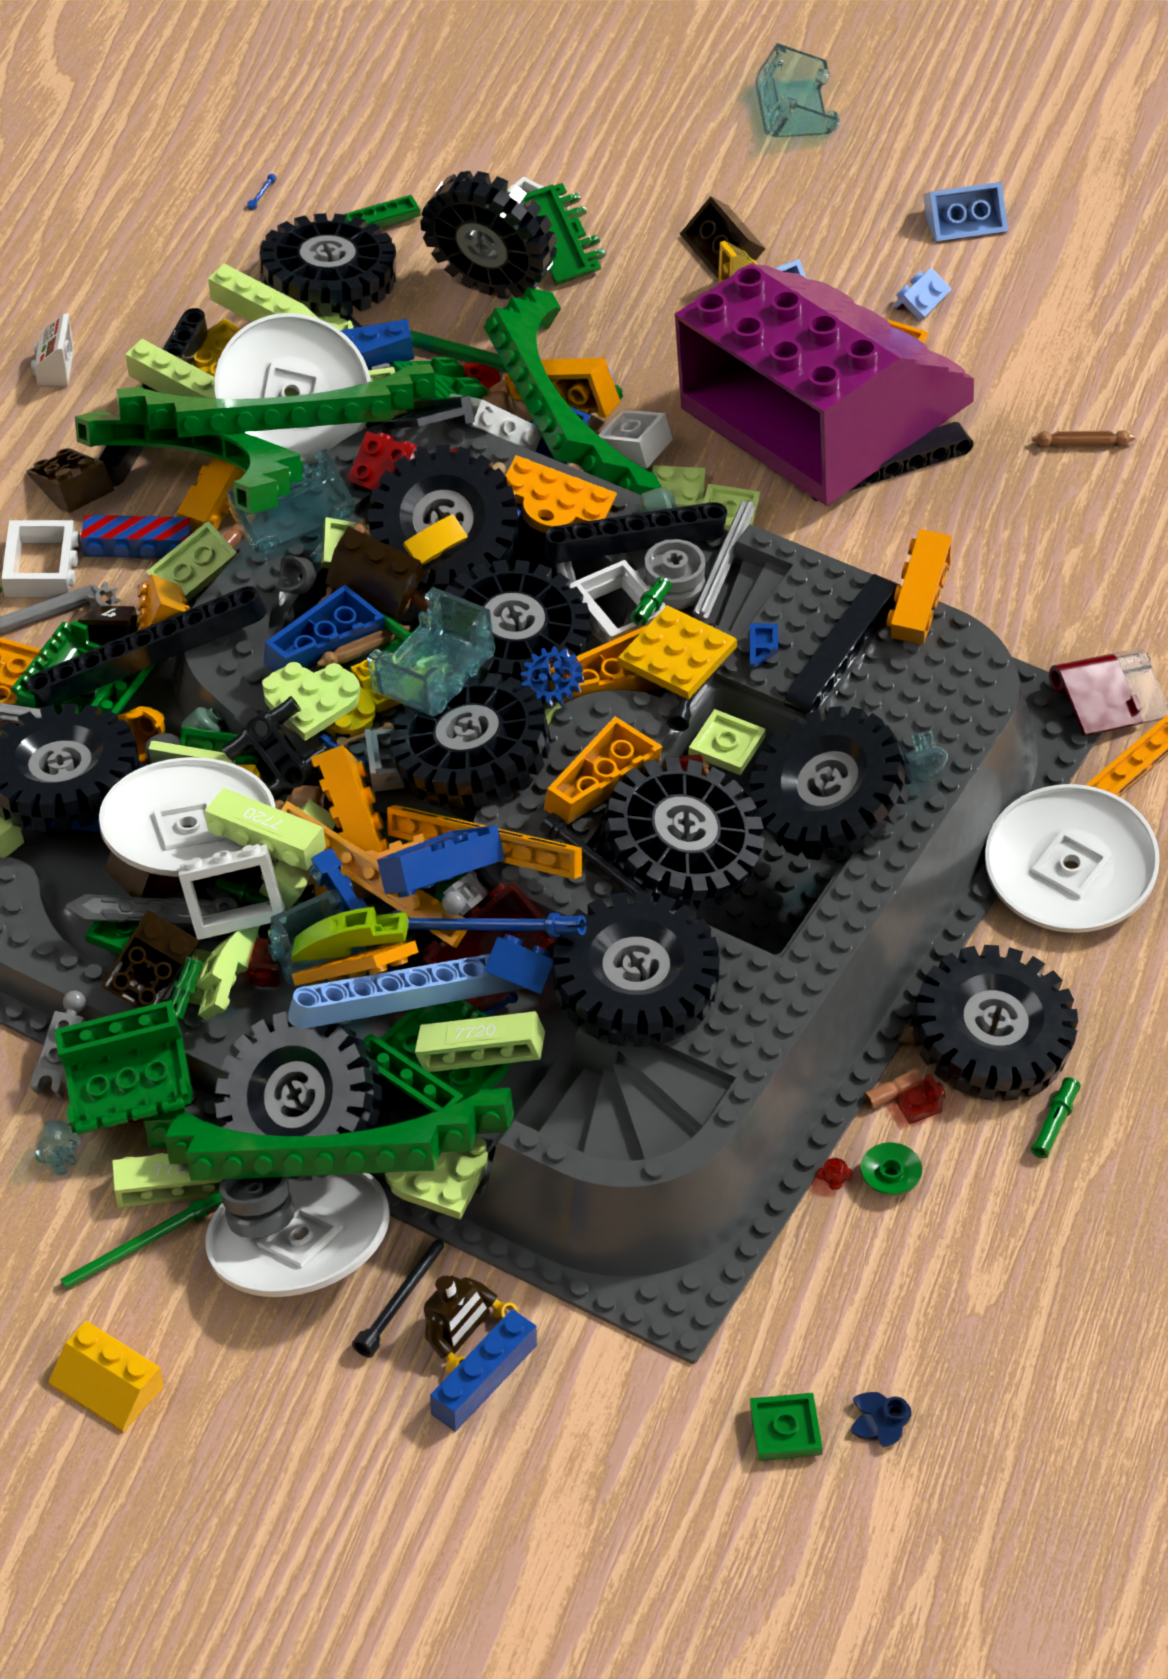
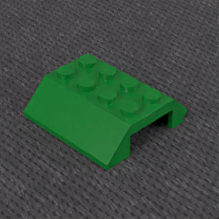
(68, 643)
(124, 1067)
(401, 1067)

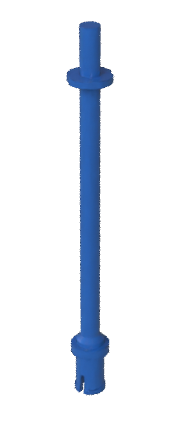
(553, 924)

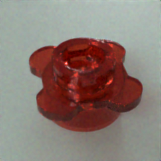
(837, 1166)

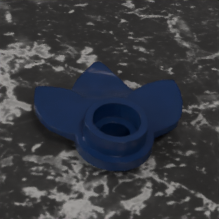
(877, 1420)

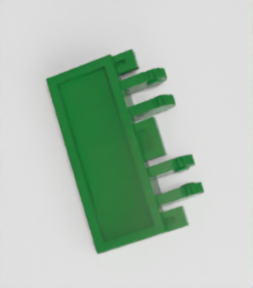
(570, 258)
(448, 378)

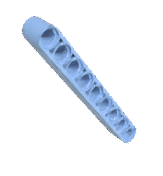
(394, 992)

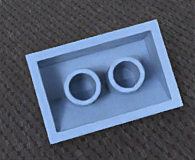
(966, 211)

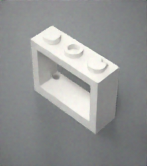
(504, 424)
(604, 582)
(39, 584)
(238, 918)

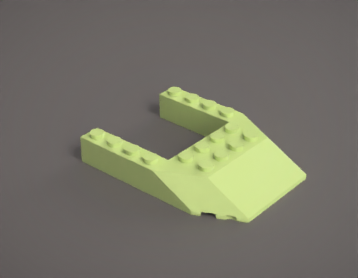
(234, 292)

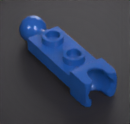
(327, 872)

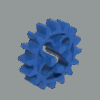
(564, 665)

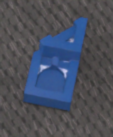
(762, 642)

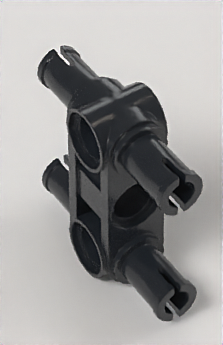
(276, 748)

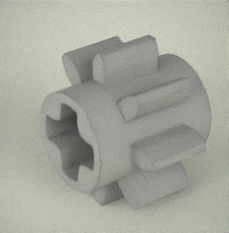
(110, 593)

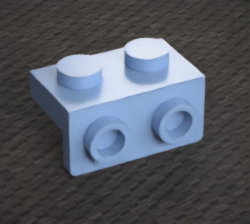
(924, 293)

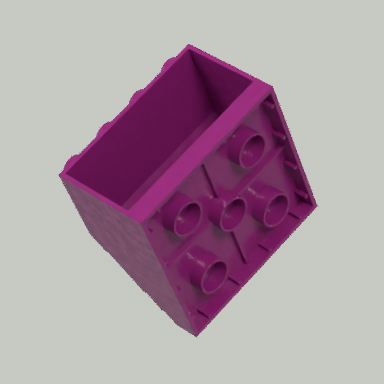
(810, 378)

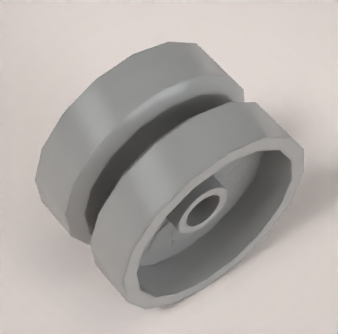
(682, 565)

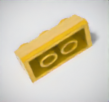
(106, 1376)

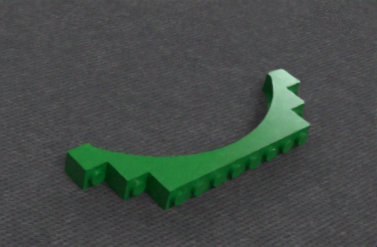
(215, 416)
(566, 435)
(266, 466)
(401, 1147)

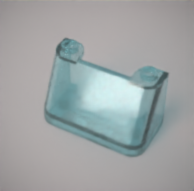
(791, 94)
(302, 511)

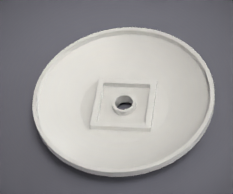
(294, 354)
(148, 811)
(1079, 825)
(340, 1230)

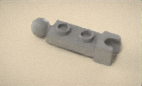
(464, 894)
(49, 1065)

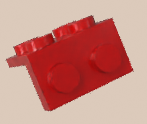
(376, 456)

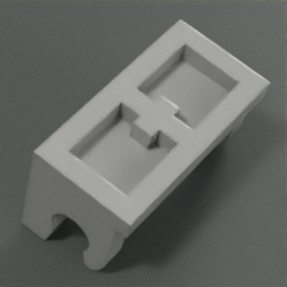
(381, 762)

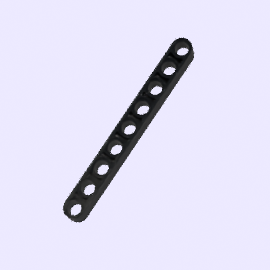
(183, 343)
(147, 647)

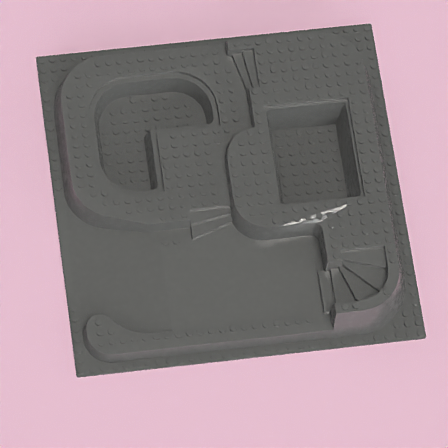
(674, 1165)

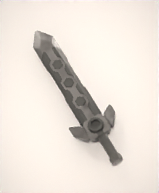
(132, 909)

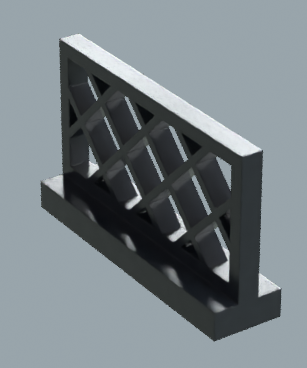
(427, 411)

